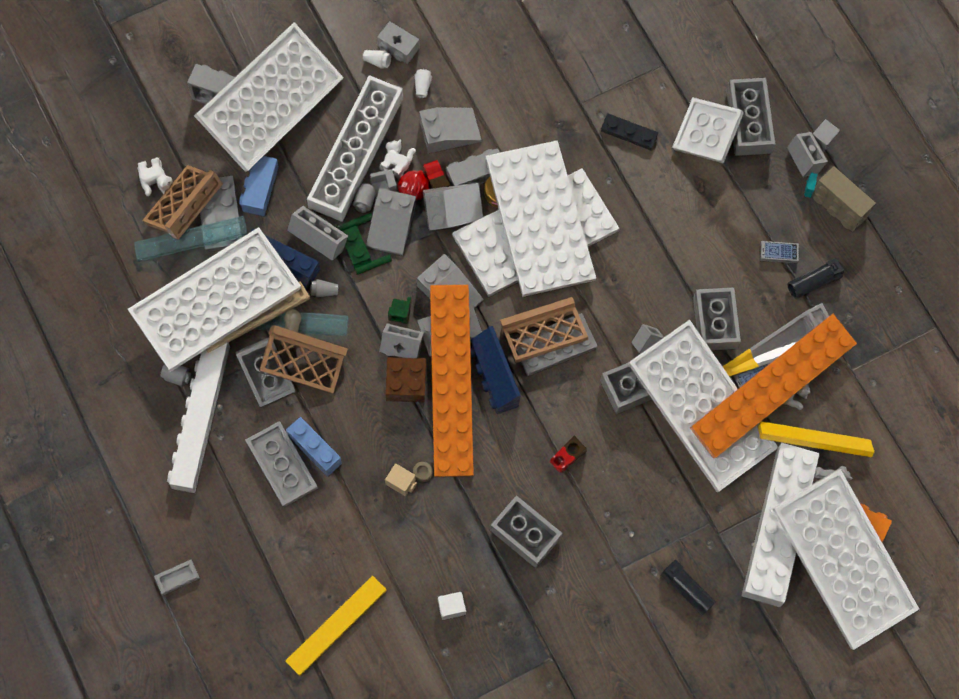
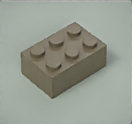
(843, 199)

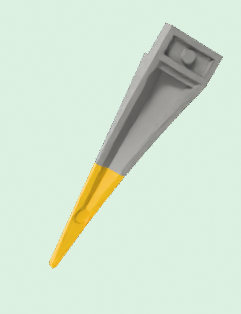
(777, 342)

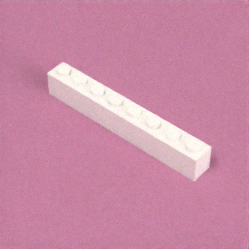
(198, 419)

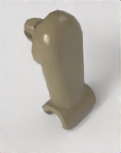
(292, 321)

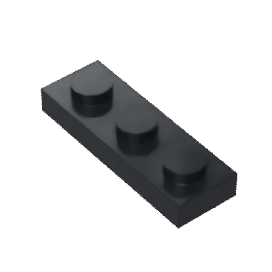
(629, 131)

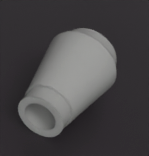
(323, 288)

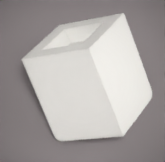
(451, 605)

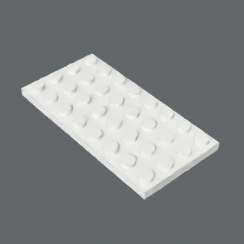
(269, 97)
(540, 218)
(487, 245)
(214, 299)
(687, 385)
(845, 559)

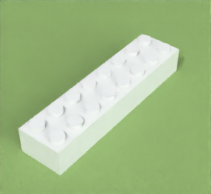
(355, 148)
(772, 550)

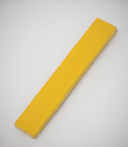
(815, 439)
(336, 625)

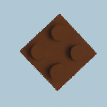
(405, 379)

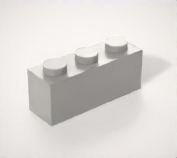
(471, 170)
(317, 233)

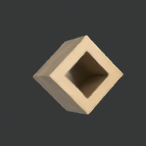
(401, 480)

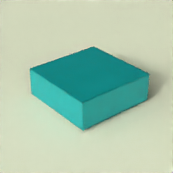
(810, 185)

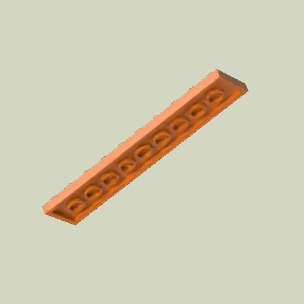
(451, 381)
(773, 386)

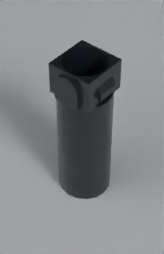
(816, 278)
(688, 587)

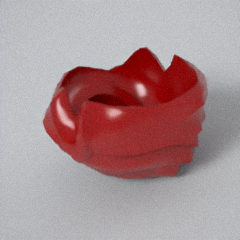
(413, 184)

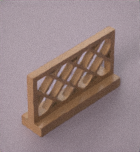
(189, 206)
(539, 317)
(309, 343)

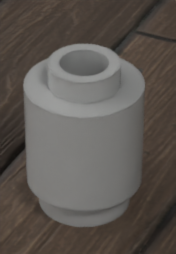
(364, 198)
(178, 376)

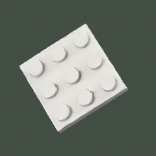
(708, 130)

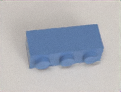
(259, 186)
(314, 446)

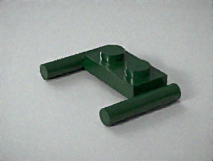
(356, 247)

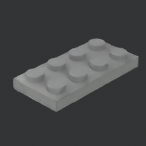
(219, 208)
(558, 356)
(281, 464)

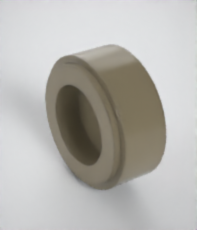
(422, 471)

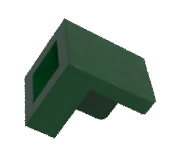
(400, 310)

